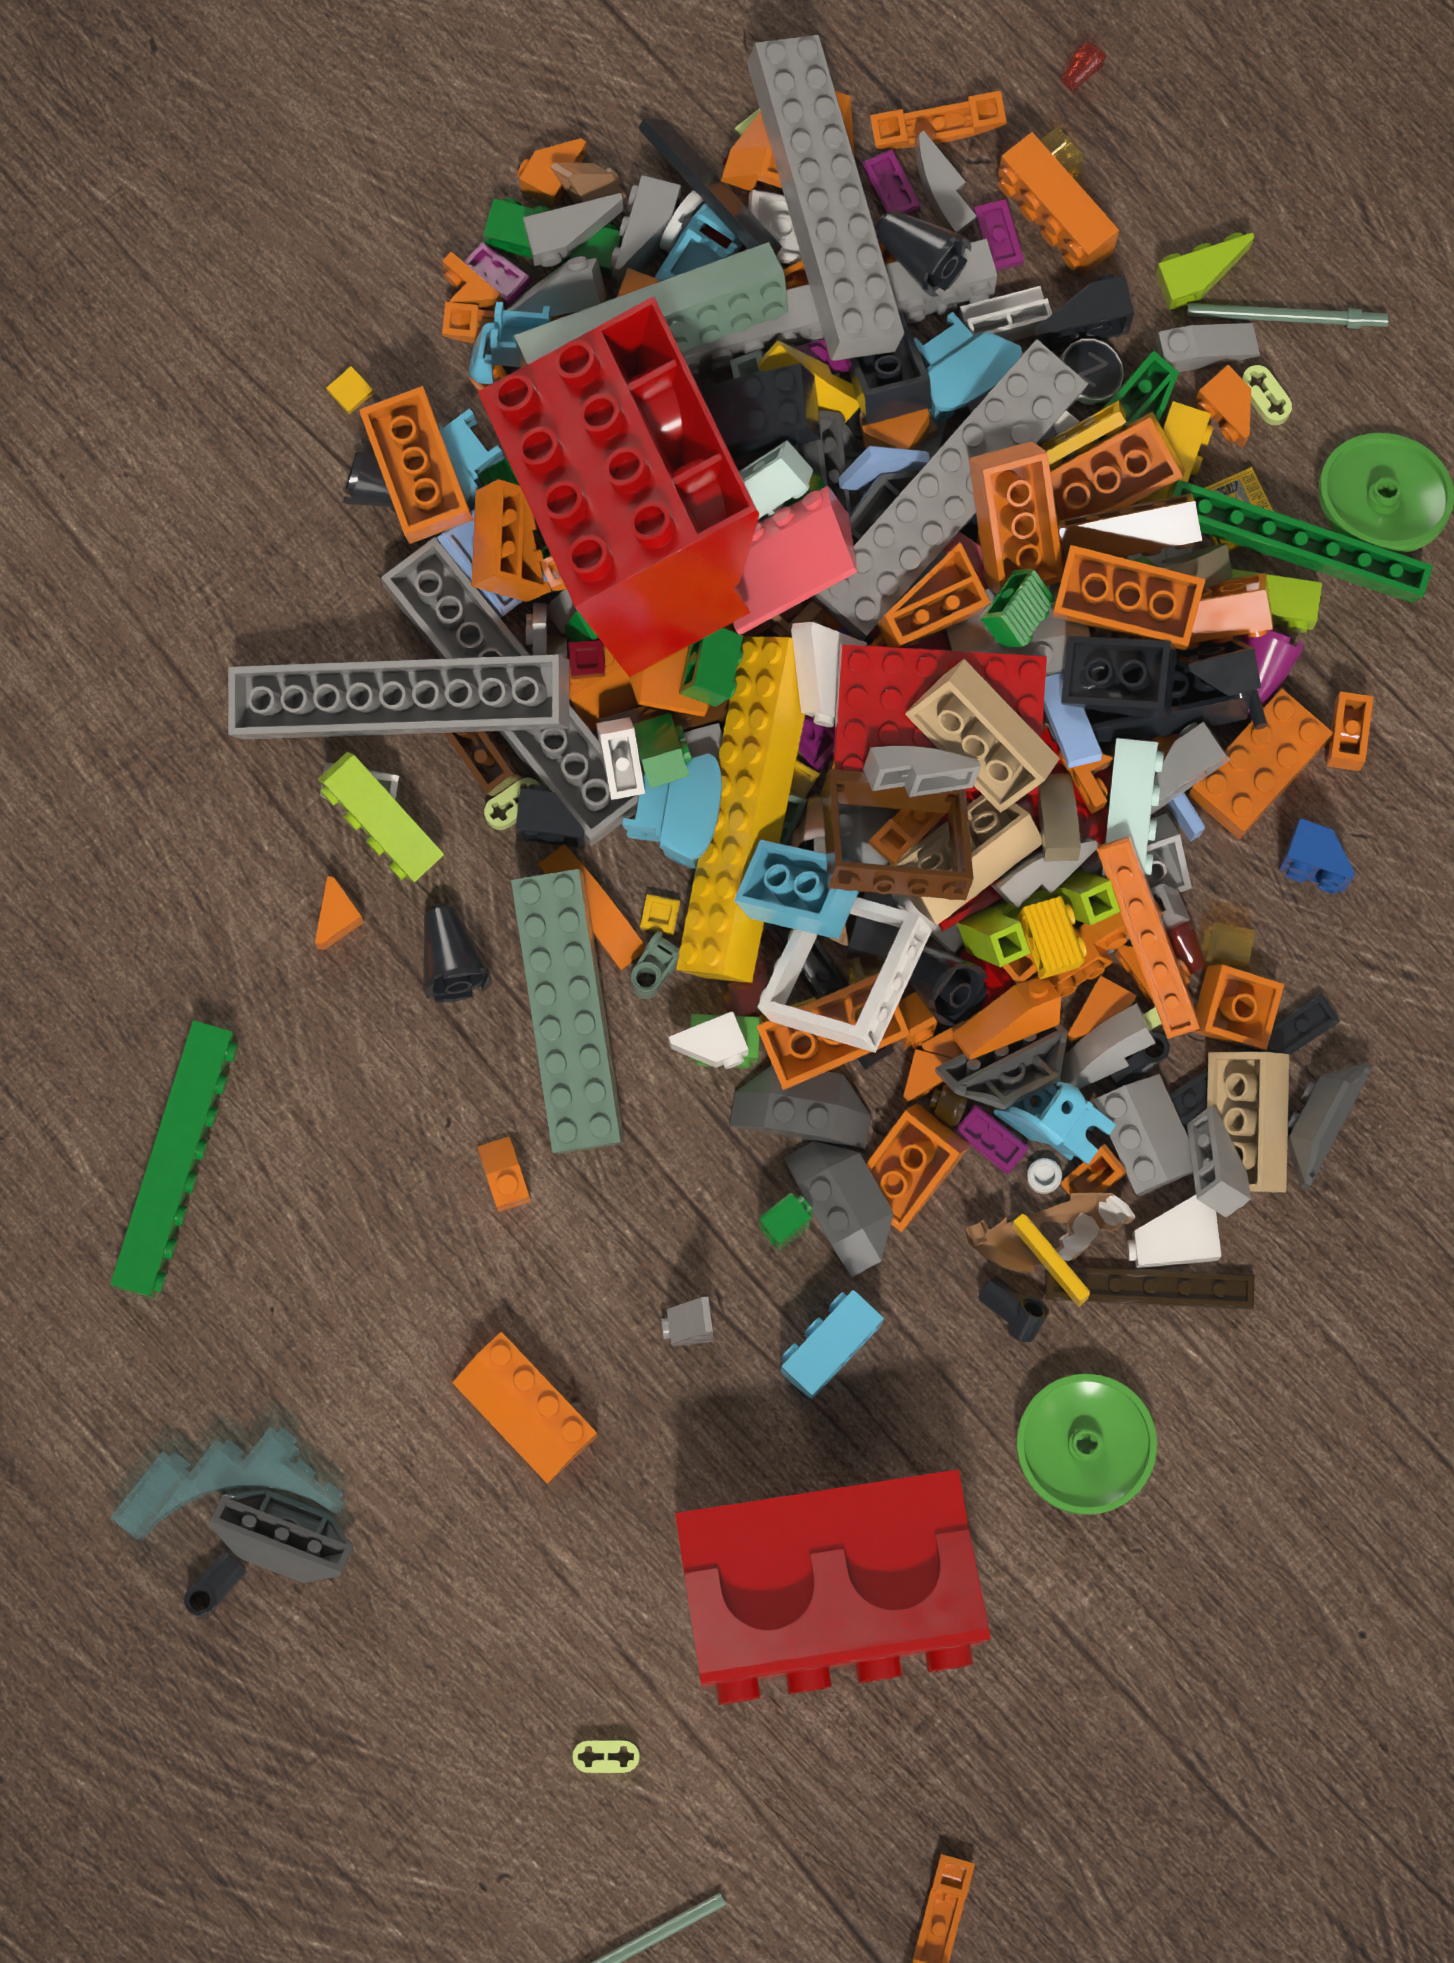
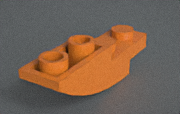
(1098, 939)

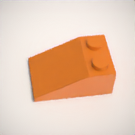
(915, 1162)

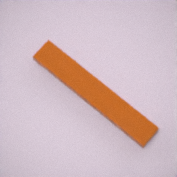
(1149, 937)

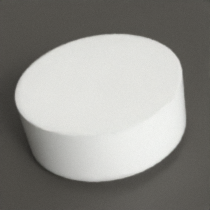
(1044, 1176)

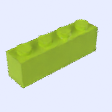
(1292, 600)
(380, 817)

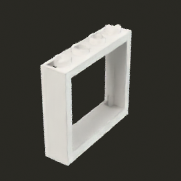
(883, 996)

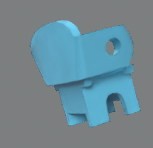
(695, 248)
(497, 343)
(964, 366)
(468, 454)
(681, 812)
(1056, 1124)

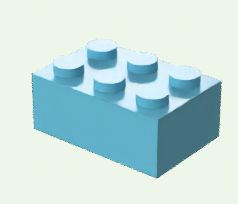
(792, 891)
(830, 1343)

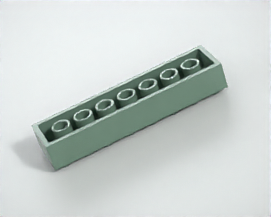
(696, 304)
(568, 1011)

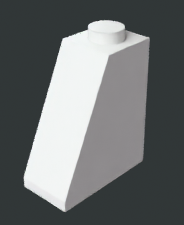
(817, 668)
(1177, 1237)

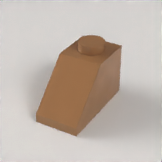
(587, 181)

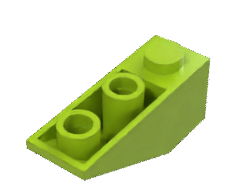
(1192, 275)

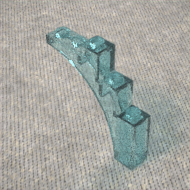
(170, 1485)

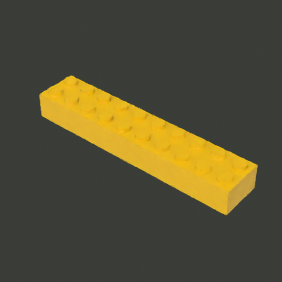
(756, 776)

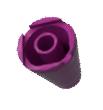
(1274, 661)

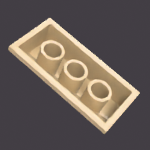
(972, 720)
(996, 846)
(1253, 1105)

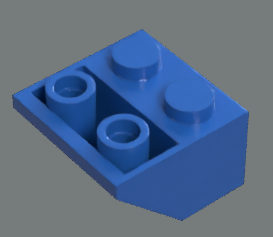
(1317, 857)

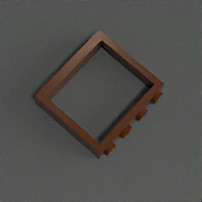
(896, 879)

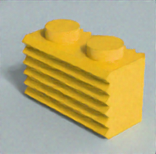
(1052, 937)

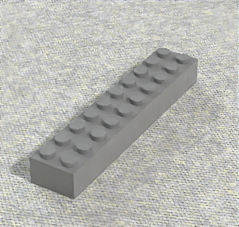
(825, 198)
(802, 322)
(941, 494)
(463, 625)
(399, 697)

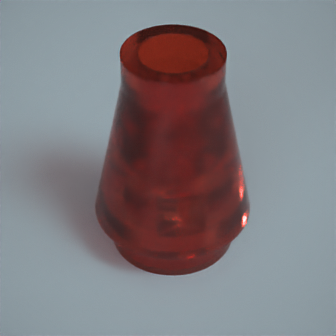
(1084, 64)
(1186, 947)

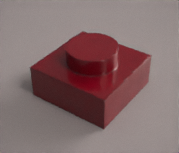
(586, 659)

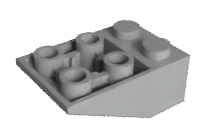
(650, 212)

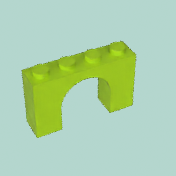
(998, 935)

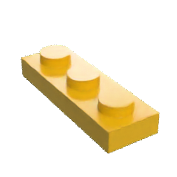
(1081, 435)

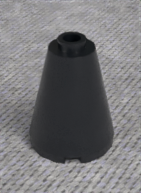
(924, 250)
(367, 480)
(450, 957)
(948, 985)

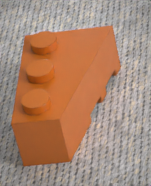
(504, 544)
(936, 602)

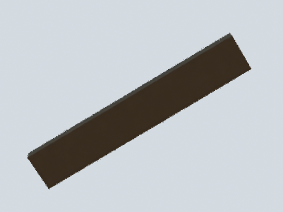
(1160, 1287)

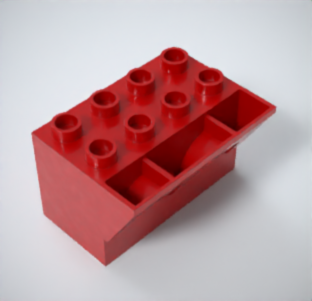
(629, 485)
(832, 1585)

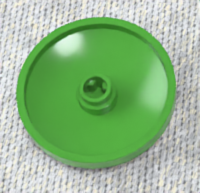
(1386, 492)
(1086, 1444)

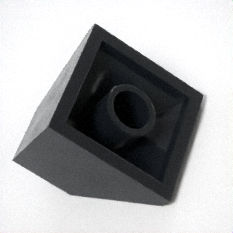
(1224, 666)
(546, 819)

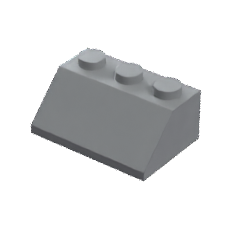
(1168, 858)
(1147, 1134)

